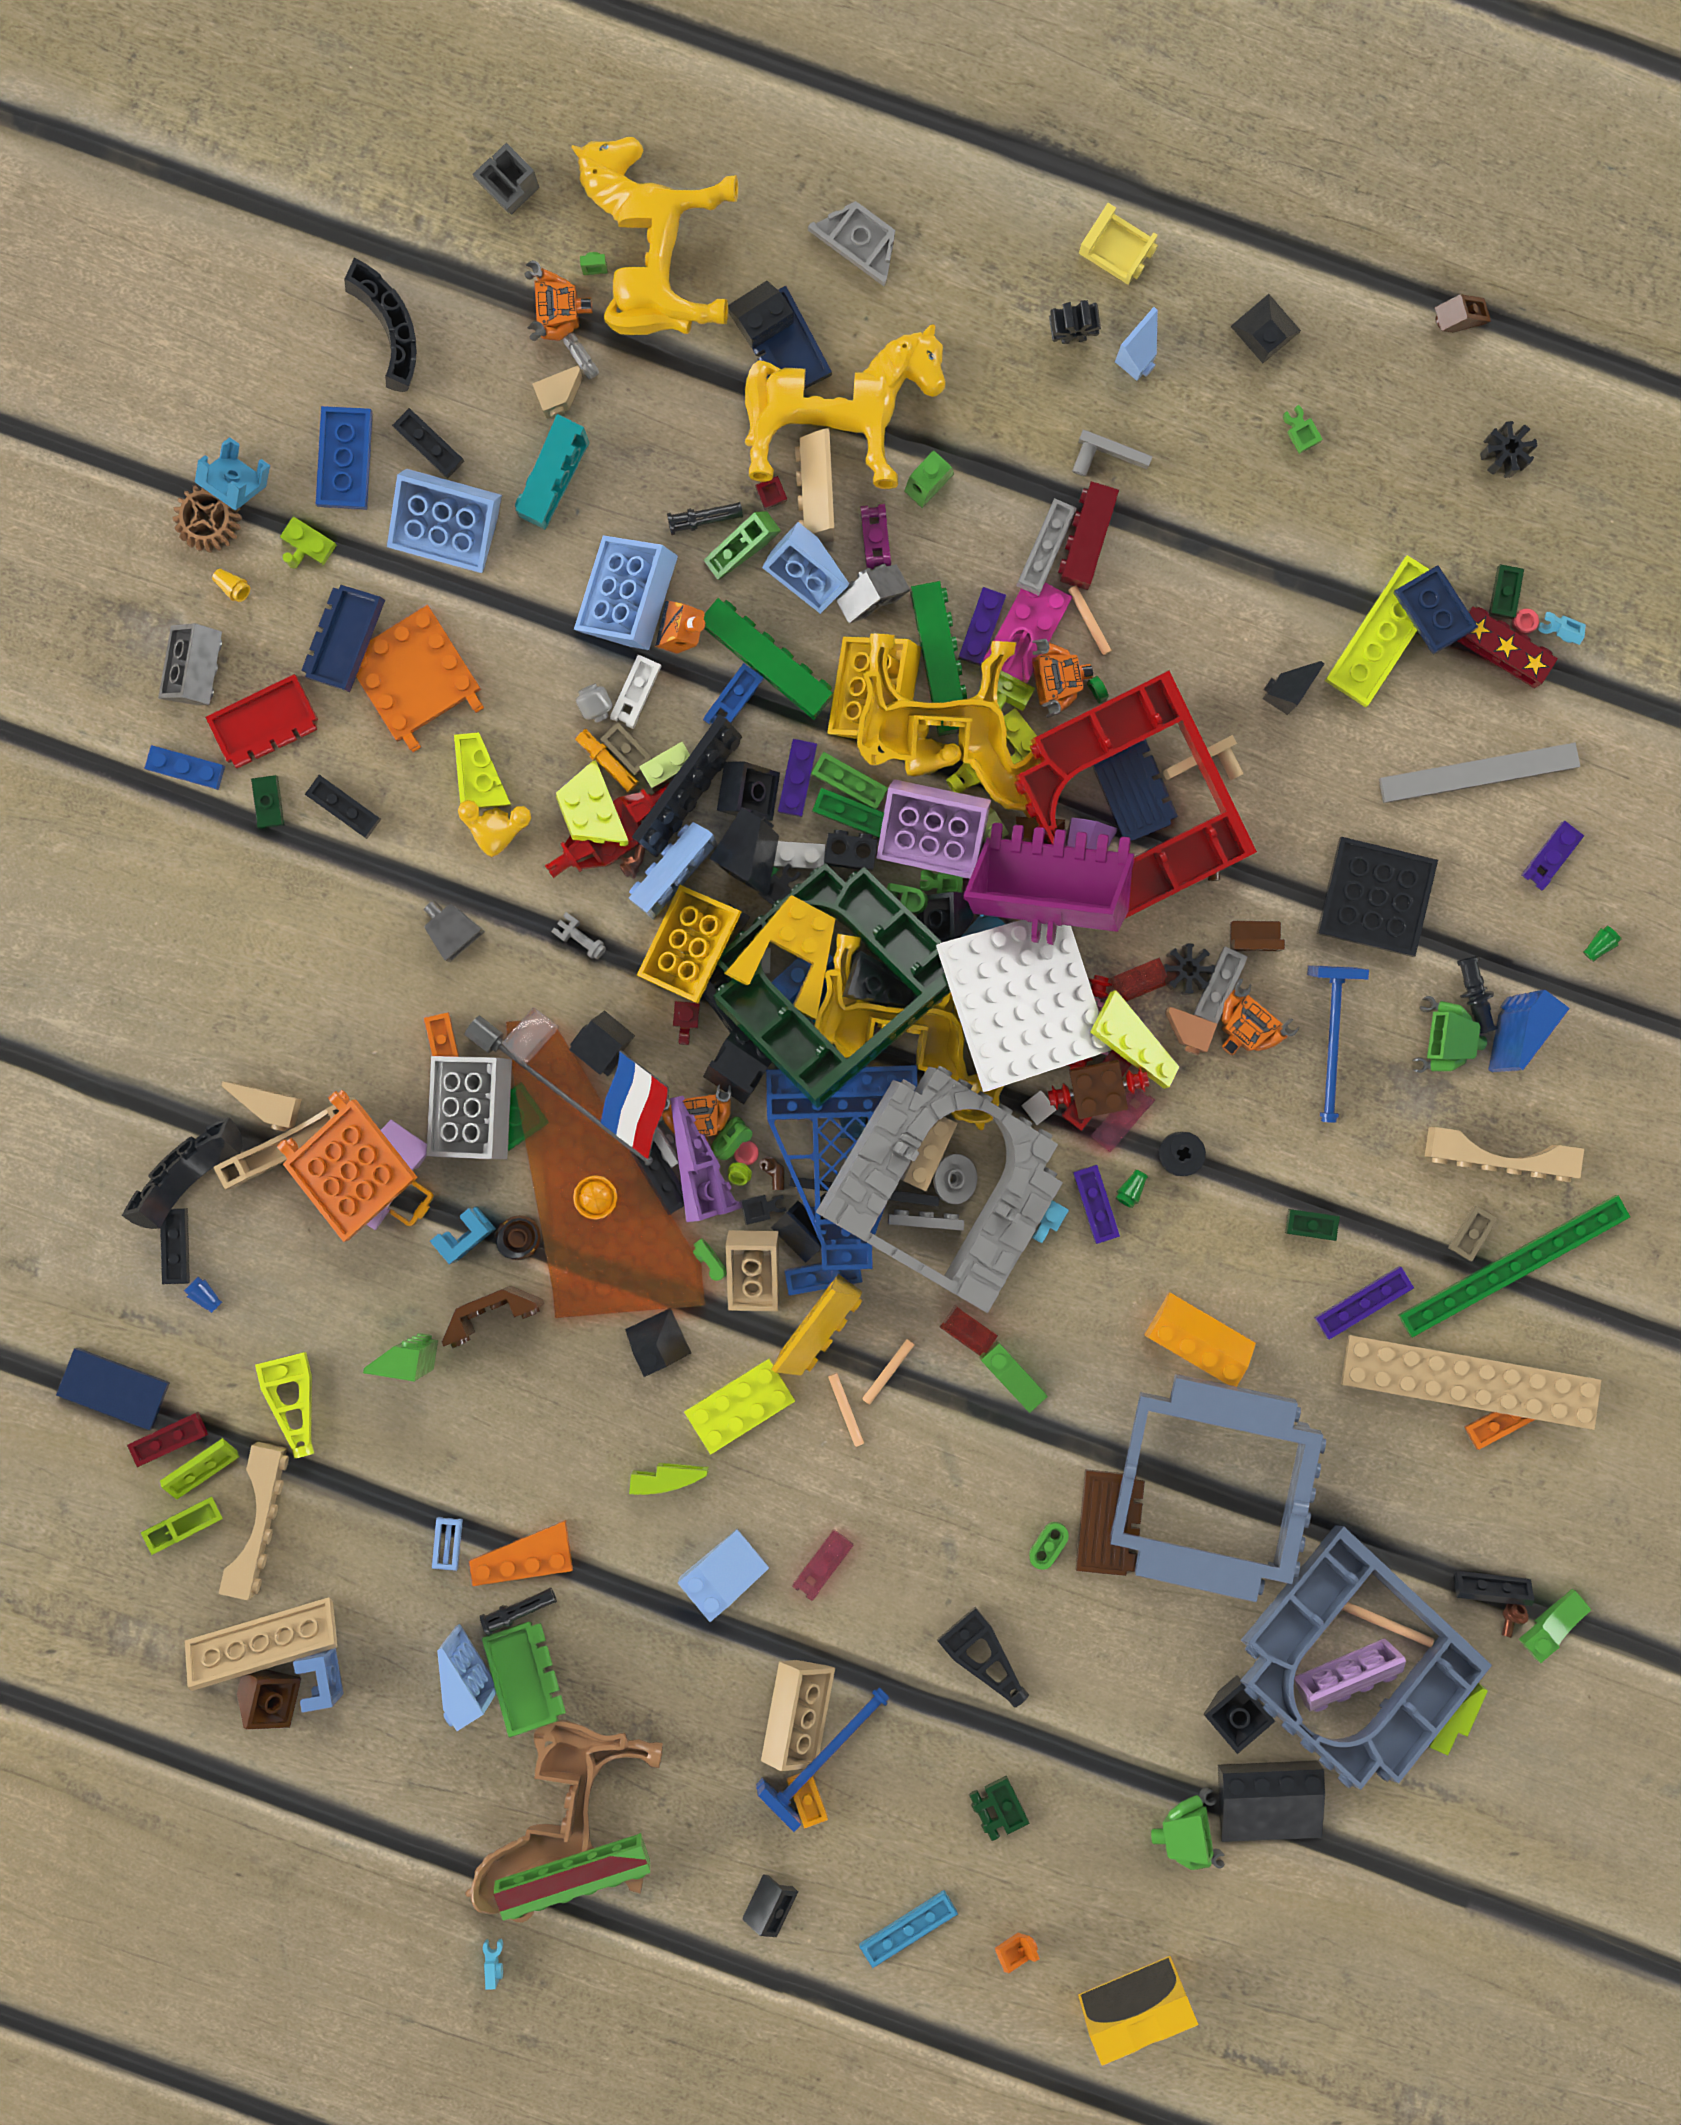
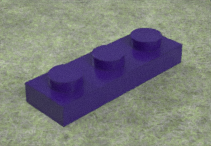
(982, 626)
(797, 778)
(1096, 1204)

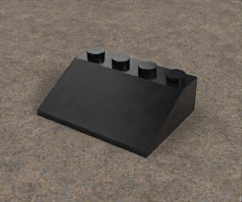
(1271, 1800)

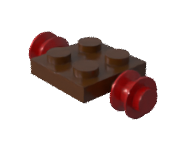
(1098, 1089)

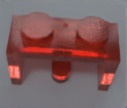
(1140, 980)
(968, 1331)

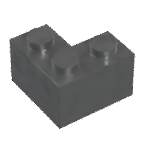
(871, 591)

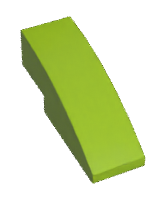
(665, 1479)
(181, 1525)
(1460, 1722)

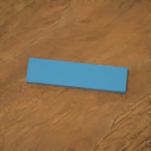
(908, 1929)

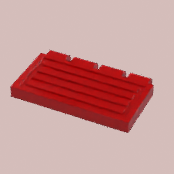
(262, 719)

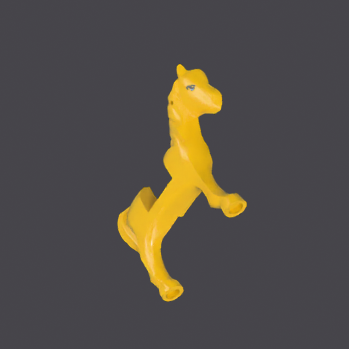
(645, 292)
(782, 401)
(892, 723)
(852, 1022)

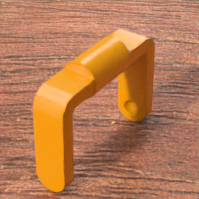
(420, 1211)

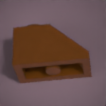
(1462, 313)

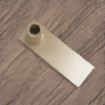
(1225, 754)

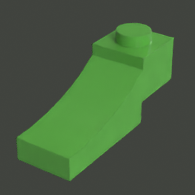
(1554, 1625)

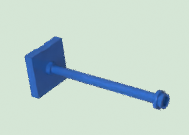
(1337, 977)
(780, 1802)

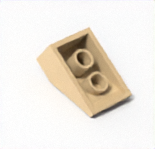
(752, 1270)

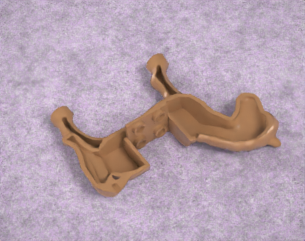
(571, 1759)

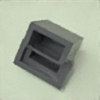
(507, 179)

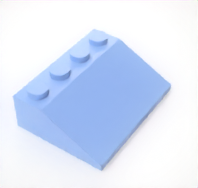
(443, 520)
(626, 591)
(673, 869)
(464, 1680)

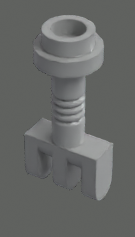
(595, 949)

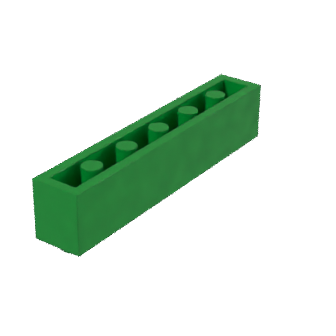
(938, 646)
(766, 658)

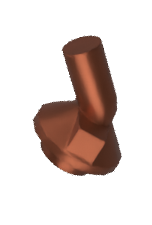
(630, 865)
(1513, 1614)

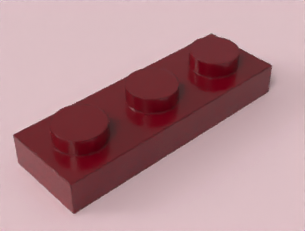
(167, 1439)

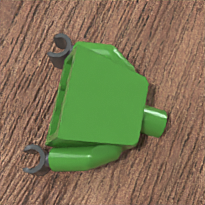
(1452, 1037)
(1188, 1834)

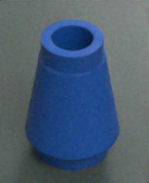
(202, 1294)

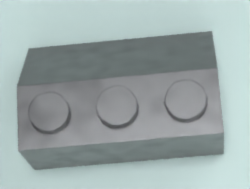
(190, 664)

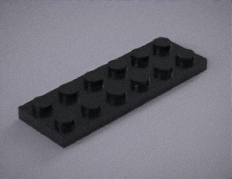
(687, 786)

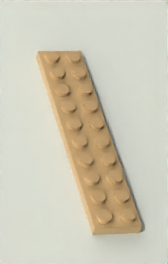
(1471, 1382)

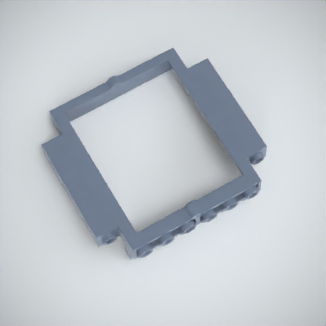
(1242, 1411)

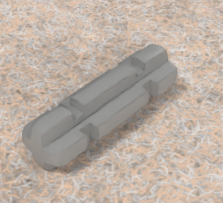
(581, 356)

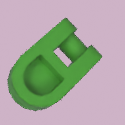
(912, 898)
(731, 1138)
(706, 1254)

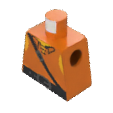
(679, 627)

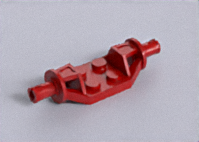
(631, 811)

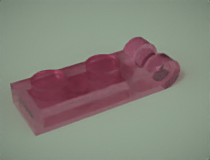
(1119, 1123)
(823, 1564)

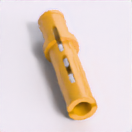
(606, 760)

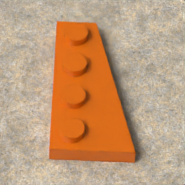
(527, 1557)

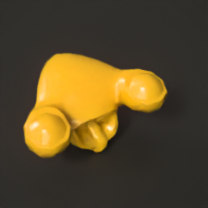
(931, 754)
(493, 829)

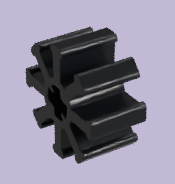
(1074, 322)
(1520, 450)
(1192, 963)

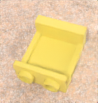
(1118, 246)

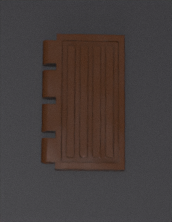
(1096, 1522)

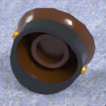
(518, 1237)

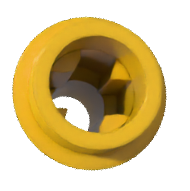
(231, 585)

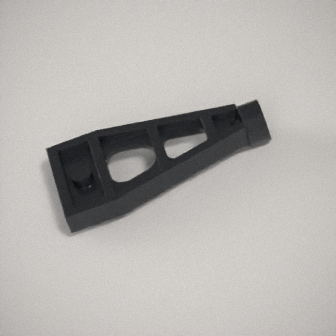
(966, 1633)

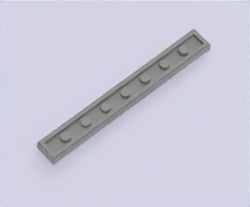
(1479, 772)

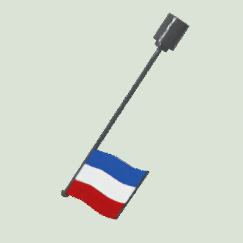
(631, 1105)

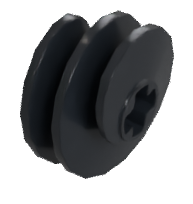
(1179, 1141)

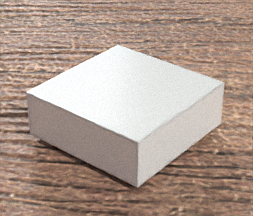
(1038, 1107)

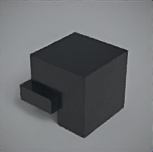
(600, 1043)

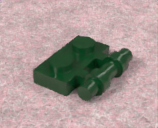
(1006, 1804)

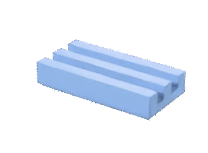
(457, 1541)

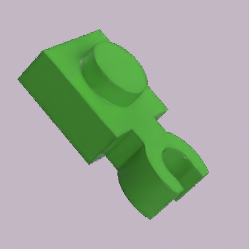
(1303, 433)
(941, 881)

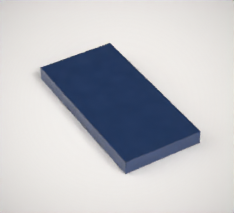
(113, 1388)

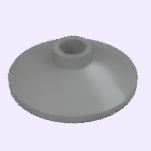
(963, 1180)

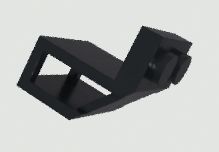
(738, 1065)

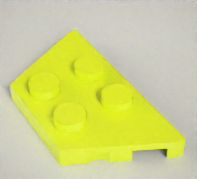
(590, 809)

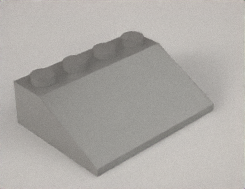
(469, 1107)

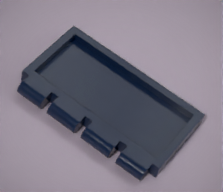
(795, 348)
(344, 637)
(1133, 794)

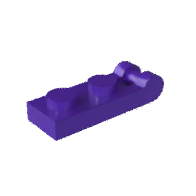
(1553, 854)

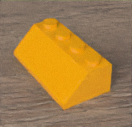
(1201, 1340)

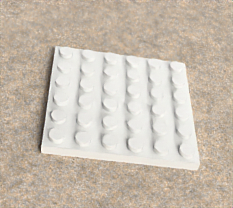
(1021, 1001)

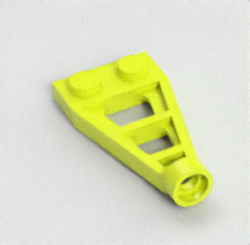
(1019, 737)
(282, 1371)

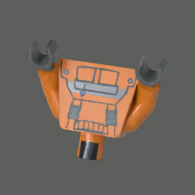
(555, 304)
(1057, 676)
(1250, 1023)
(709, 1111)

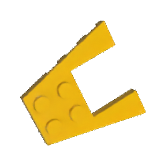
(802, 932)

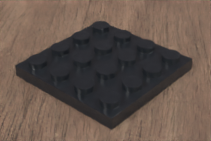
(1377, 896)

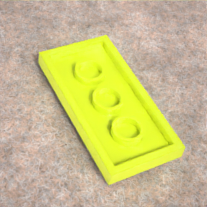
(739, 1406)

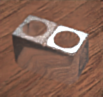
(530, 1036)

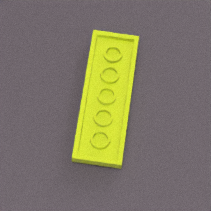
(1377, 641)

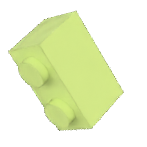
(664, 766)

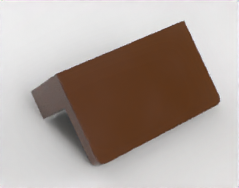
(1256, 936)

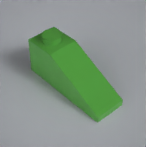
(742, 543)
(1013, 1377)

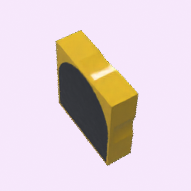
(1136, 2010)

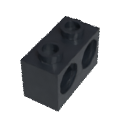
(849, 858)

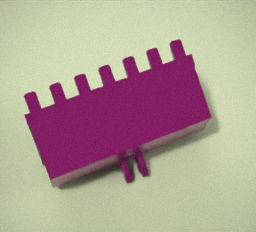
(1052, 881)

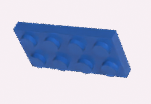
(344, 457)

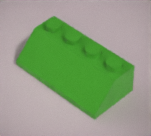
(406, 1360)

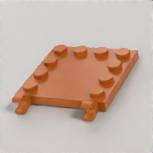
(415, 675)
(348, 1168)

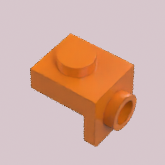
(1017, 1951)

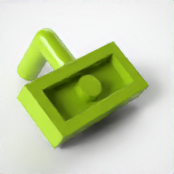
(307, 542)
(1013, 691)

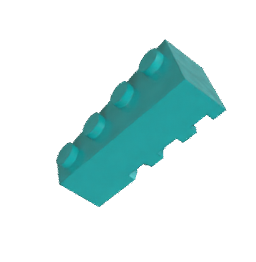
(552, 471)

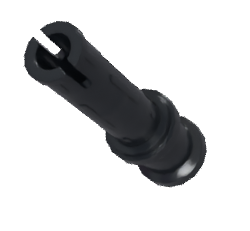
(734, 511)
(506, 1615)

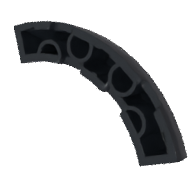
(392, 313)
(180, 1170)

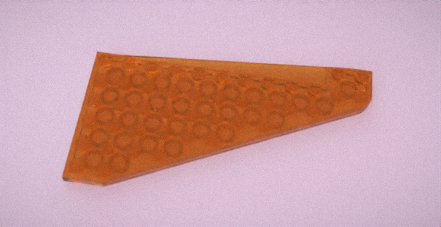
(611, 1263)

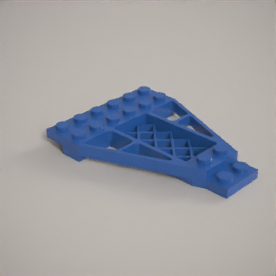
(854, 1100)

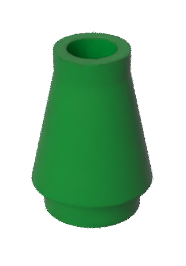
(1602, 943)
(1131, 1190)

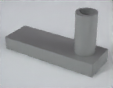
(1093, 442)

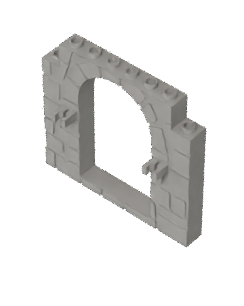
(893, 1141)

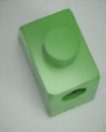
(930, 477)

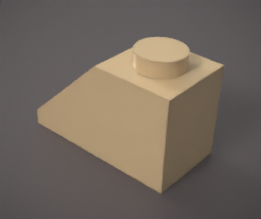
(558, 391)

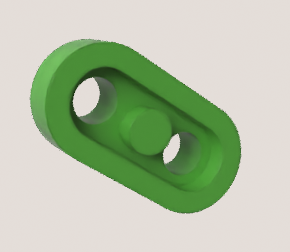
(1049, 1545)

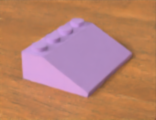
(933, 828)
(1349, 1675)

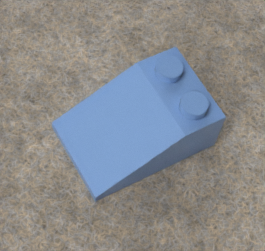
(806, 568)
(722, 1575)

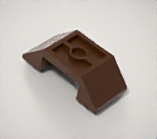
(461, 1327)

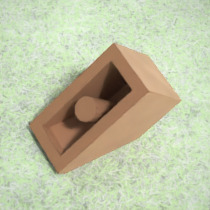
(1191, 1030)

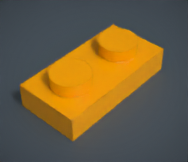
(809, 1803)

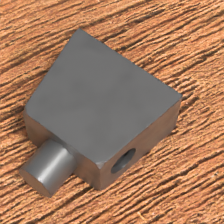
(450, 929)

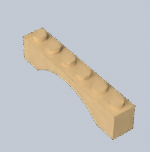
(1453, 1145)
(267, 1155)
(265, 1471)

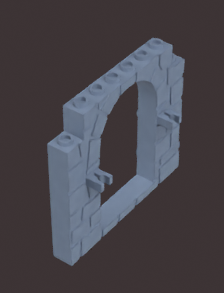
(1416, 1707)

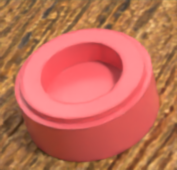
(1525, 621)
(746, 1153)

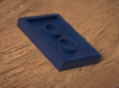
(1435, 609)

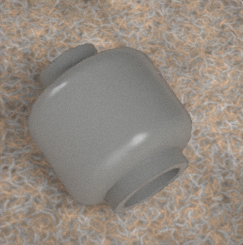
(594, 703)

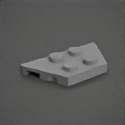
(858, 238)

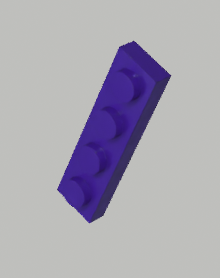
(1364, 1302)

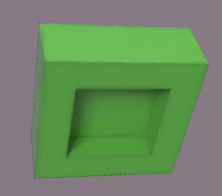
(593, 263)

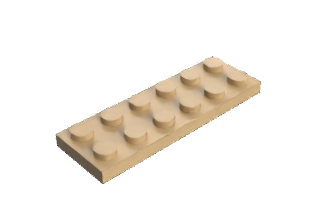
(260, 1644)

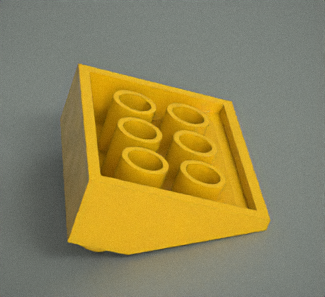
(851, 687)
(689, 943)
(818, 1327)

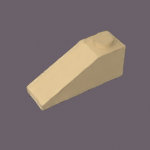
(269, 1106)

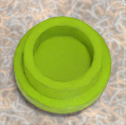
(739, 1173)

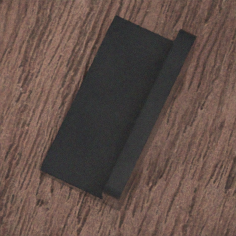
(769, 1907)

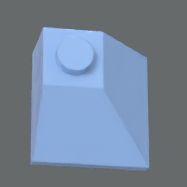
(1140, 347)

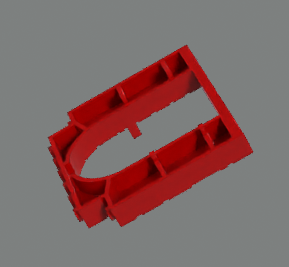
(1111, 729)

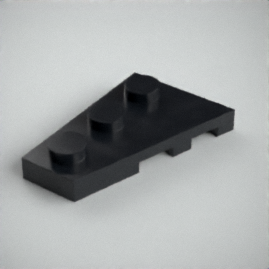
(876, 983)

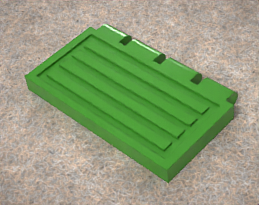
(521, 1678)

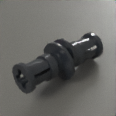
(1476, 993)

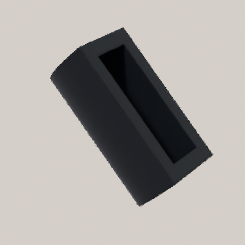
(798, 1232)

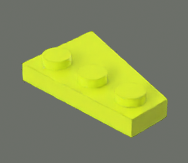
(476, 773)

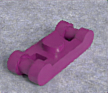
(875, 536)

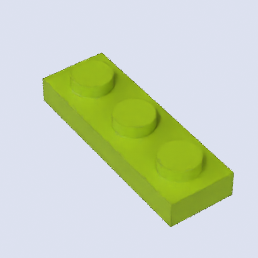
(199, 1469)

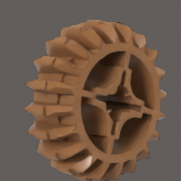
(189, 532)

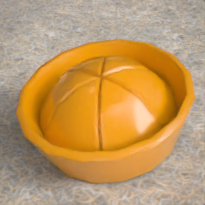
(595, 1197)

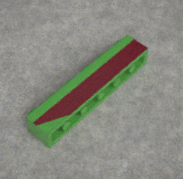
(572, 1877)

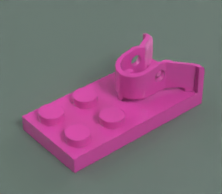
(1028, 620)

